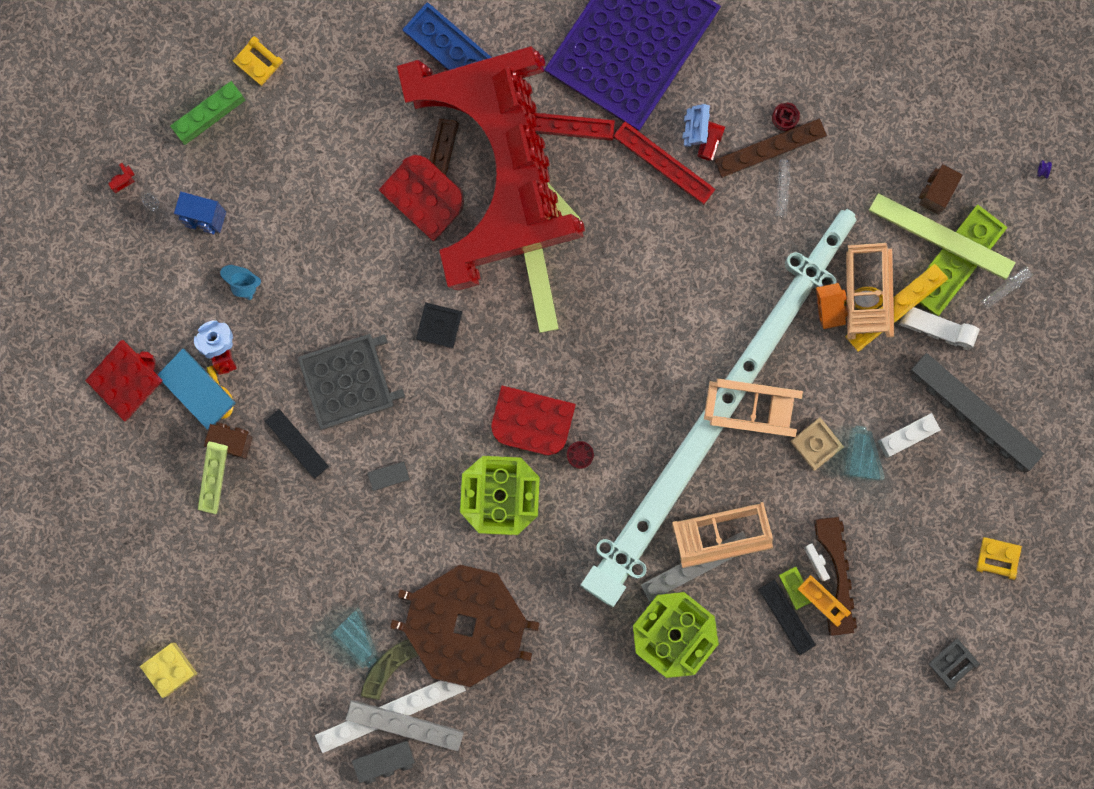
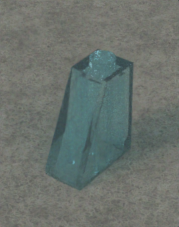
(862, 455)
(356, 639)

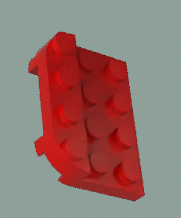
(424, 195)
(531, 421)

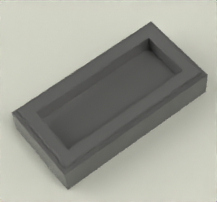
(388, 476)

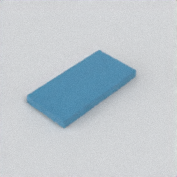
(196, 389)

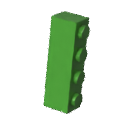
(208, 113)

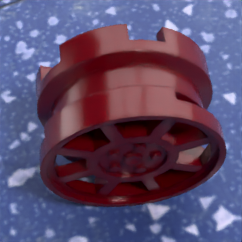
(785, 116)
(580, 455)

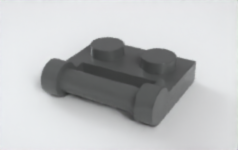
(949, 659)

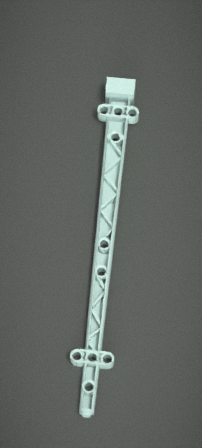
(608, 578)

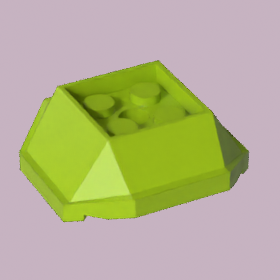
(479, 489)
(696, 639)

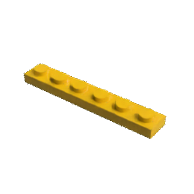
(906, 300)

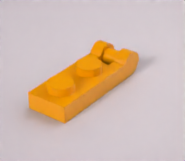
(823, 600)

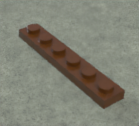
(770, 148)

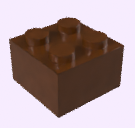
(940, 190)
(236, 440)

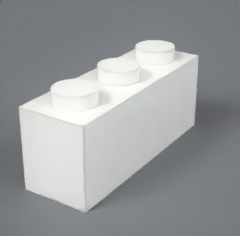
(909, 435)

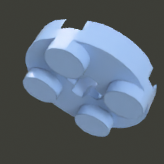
(217, 347)

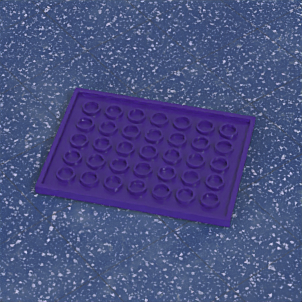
(630, 52)

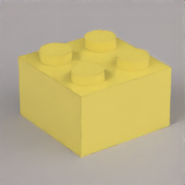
(168, 670)

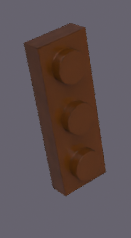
(443, 144)

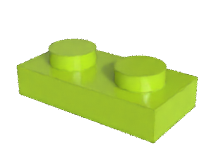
(792, 581)

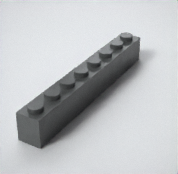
(976, 413)

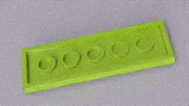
(978, 227)

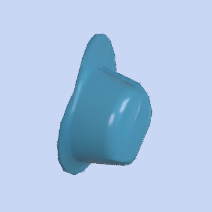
(241, 281)

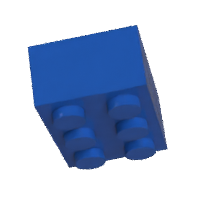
(200, 212)

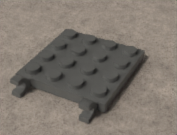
(347, 381)

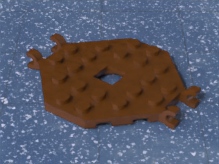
(456, 656)

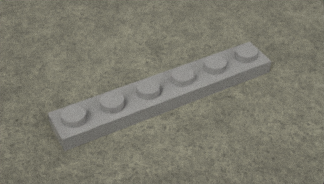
(678, 576)
(404, 725)

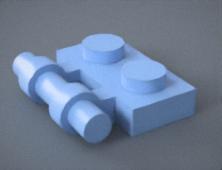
(696, 125)

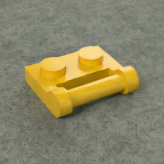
(254, 66)
(1001, 552)

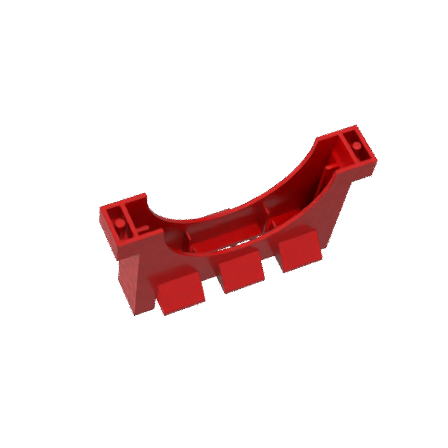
(523, 206)

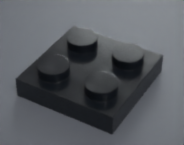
(439, 325)

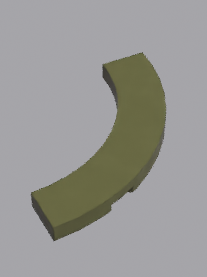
(385, 667)

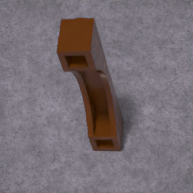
(829, 535)

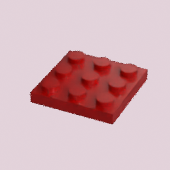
(124, 380)

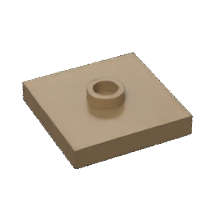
(816, 444)

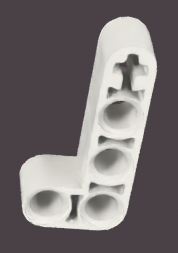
(938, 327)

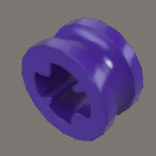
(1044, 169)

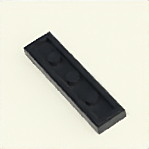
(297, 444)
(787, 617)

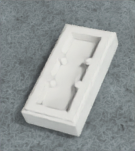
(817, 561)

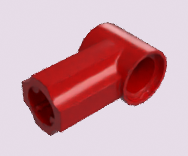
(715, 133)

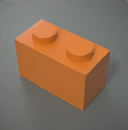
(831, 305)

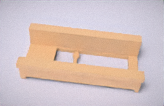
(872, 319)
(779, 412)
(690, 543)

